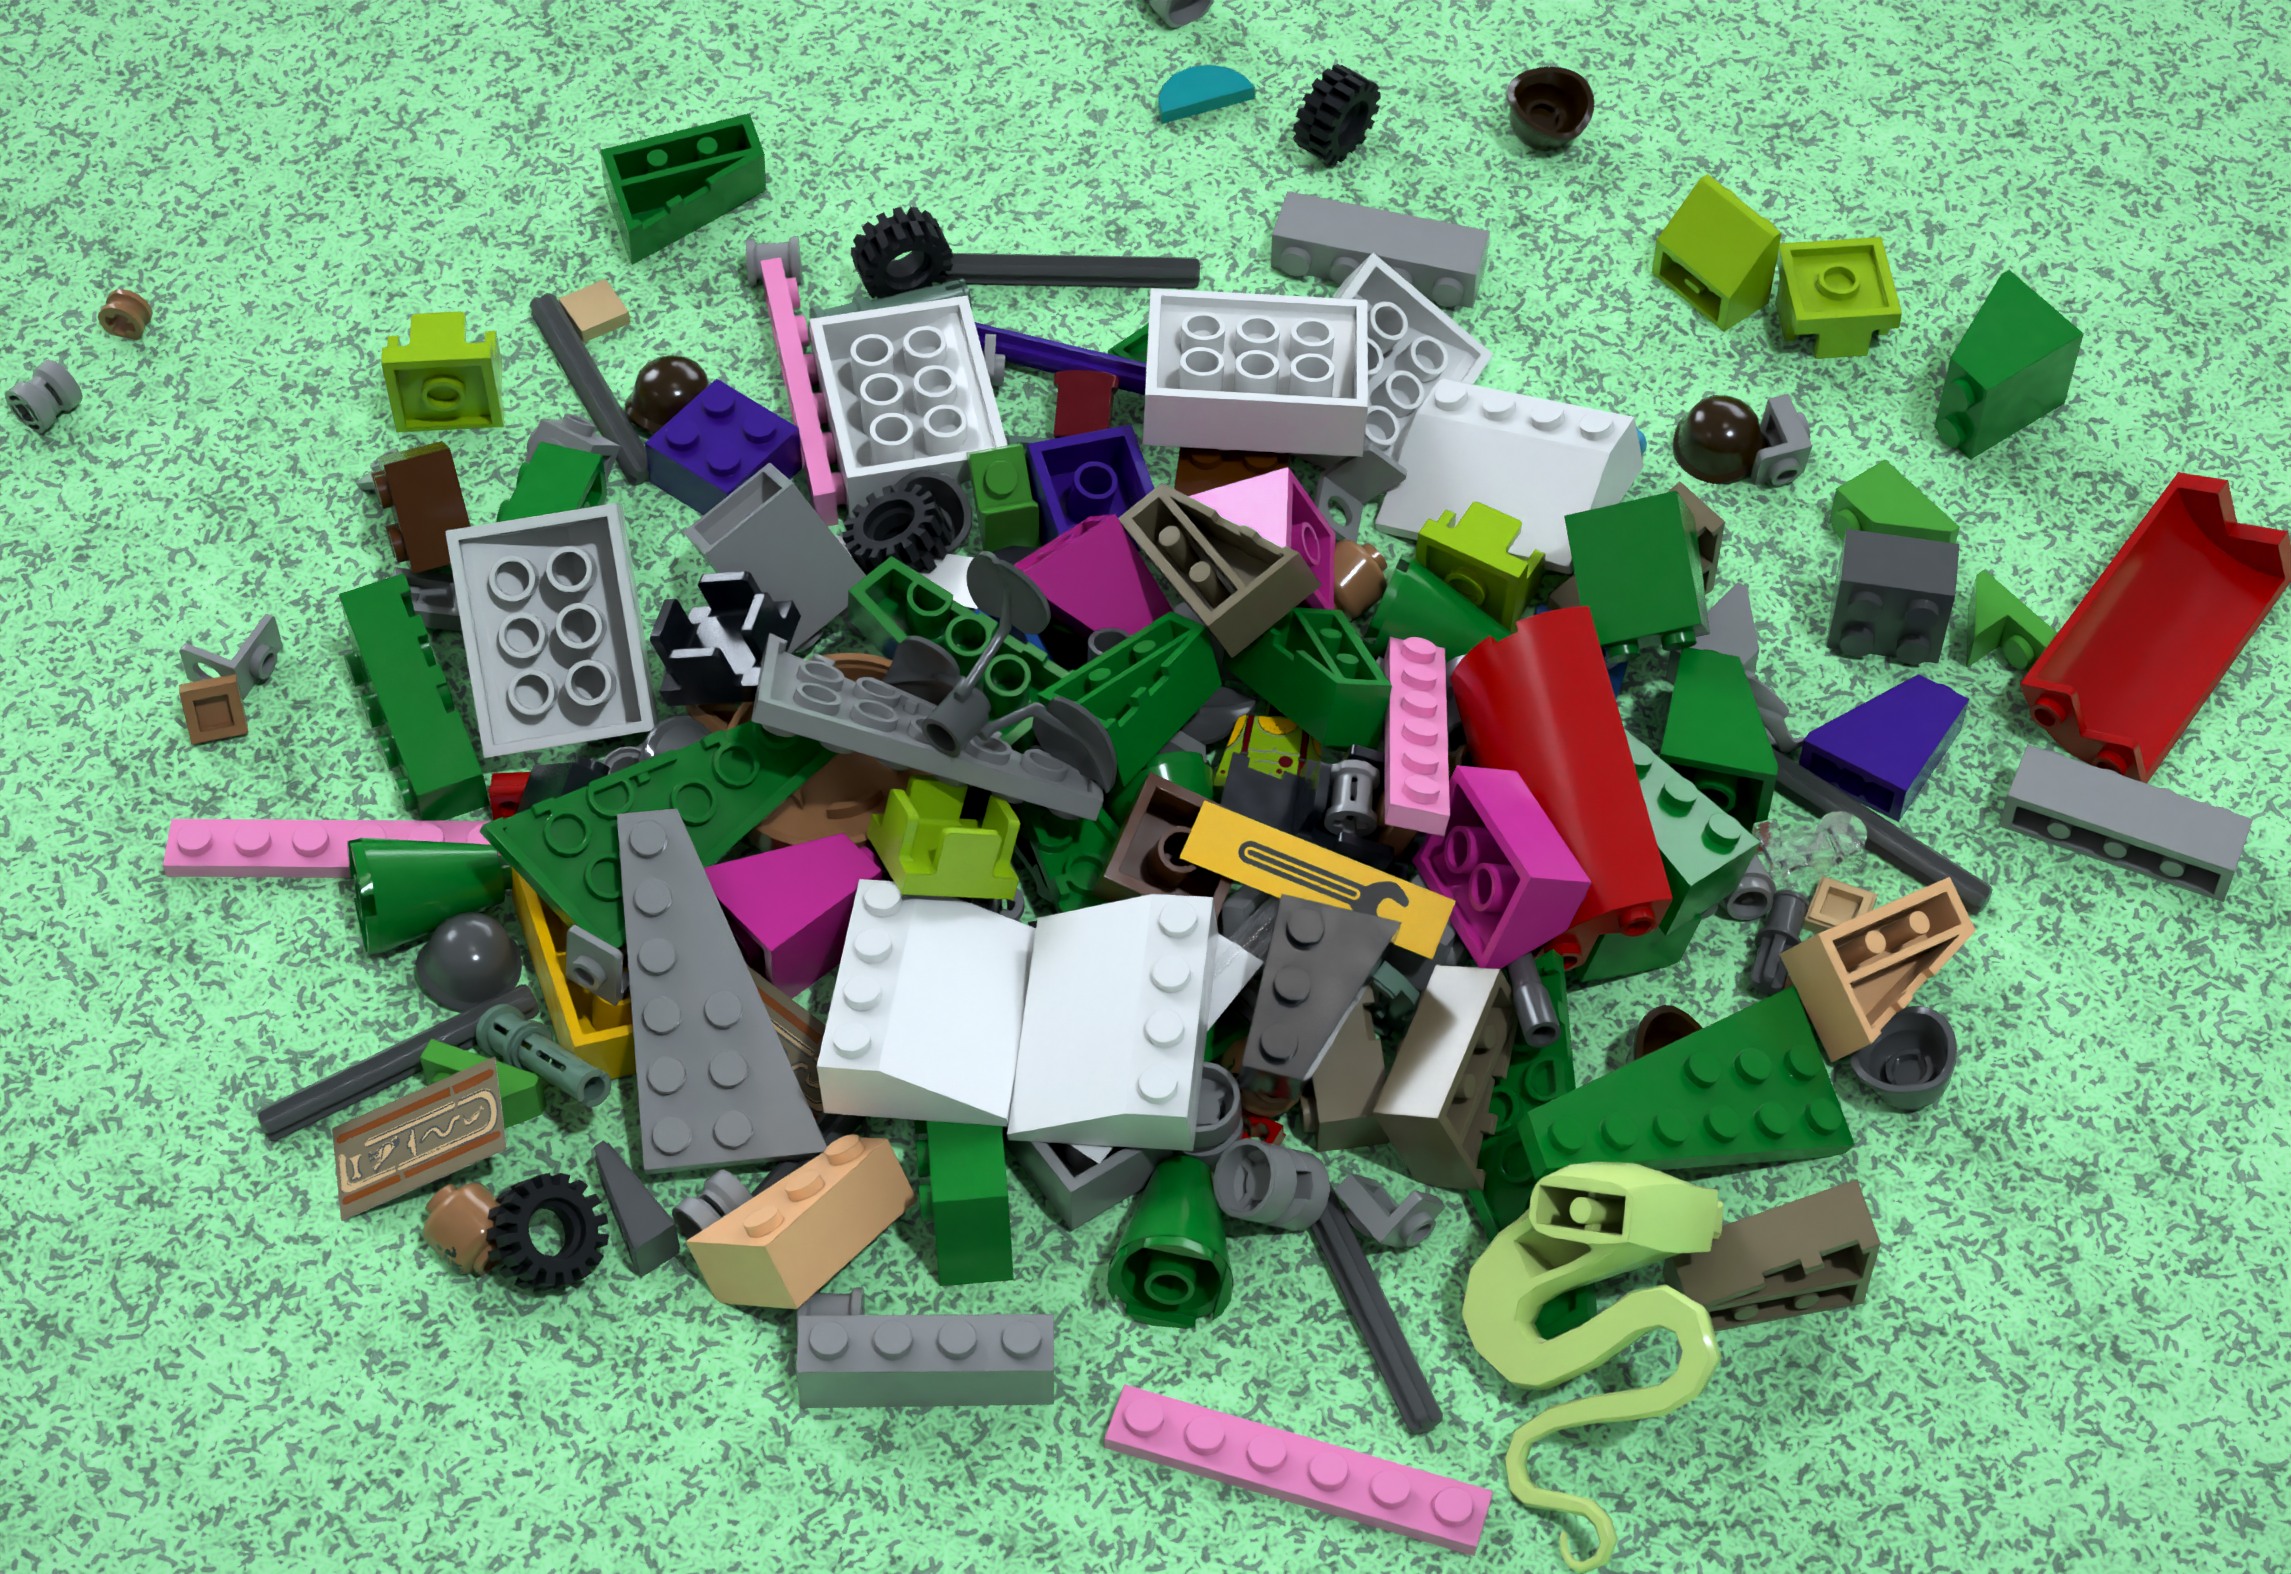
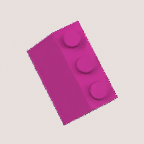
(1502, 867)

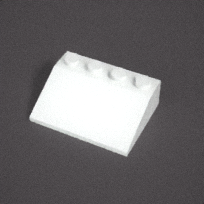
(1408, 354)
(1256, 372)
(904, 393)
(1514, 456)
(552, 629)
(925, 1010)
(1116, 1024)

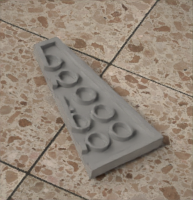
(886, 724)
(704, 1044)

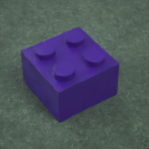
(719, 446)
(1086, 478)

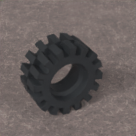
(1336, 114)
(897, 236)
(905, 512)
(579, 1225)

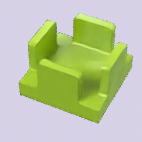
(1836, 292)
(442, 378)
(1476, 561)
(939, 853)

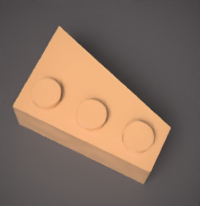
(1874, 963)
(804, 1226)

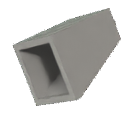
(785, 547)

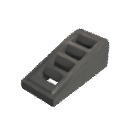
(642, 1221)

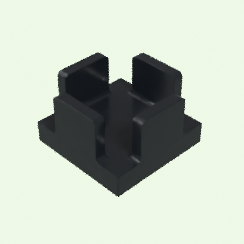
(720, 646)
(1315, 798)

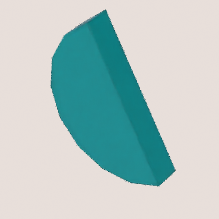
(1202, 90)

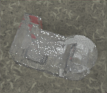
(1805, 853)

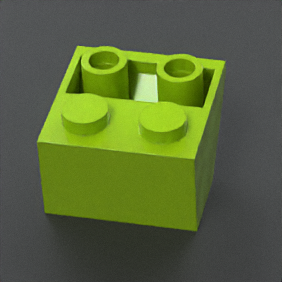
(1718, 254)

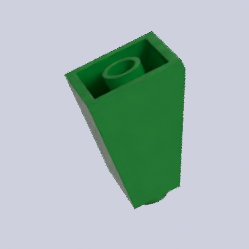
(2006, 368)
(1640, 574)
(1719, 736)

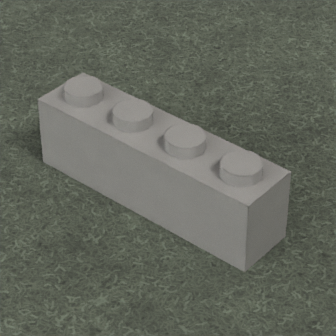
(1336, 237)
(2125, 822)
(925, 1360)

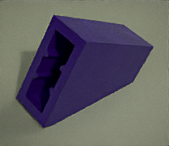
(1887, 744)

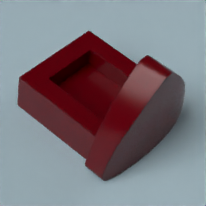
(1083, 401)

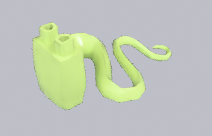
(1579, 1231)

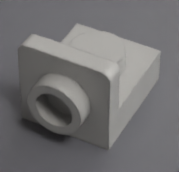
(433, 598)

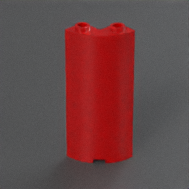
(2158, 629)
(1551, 714)

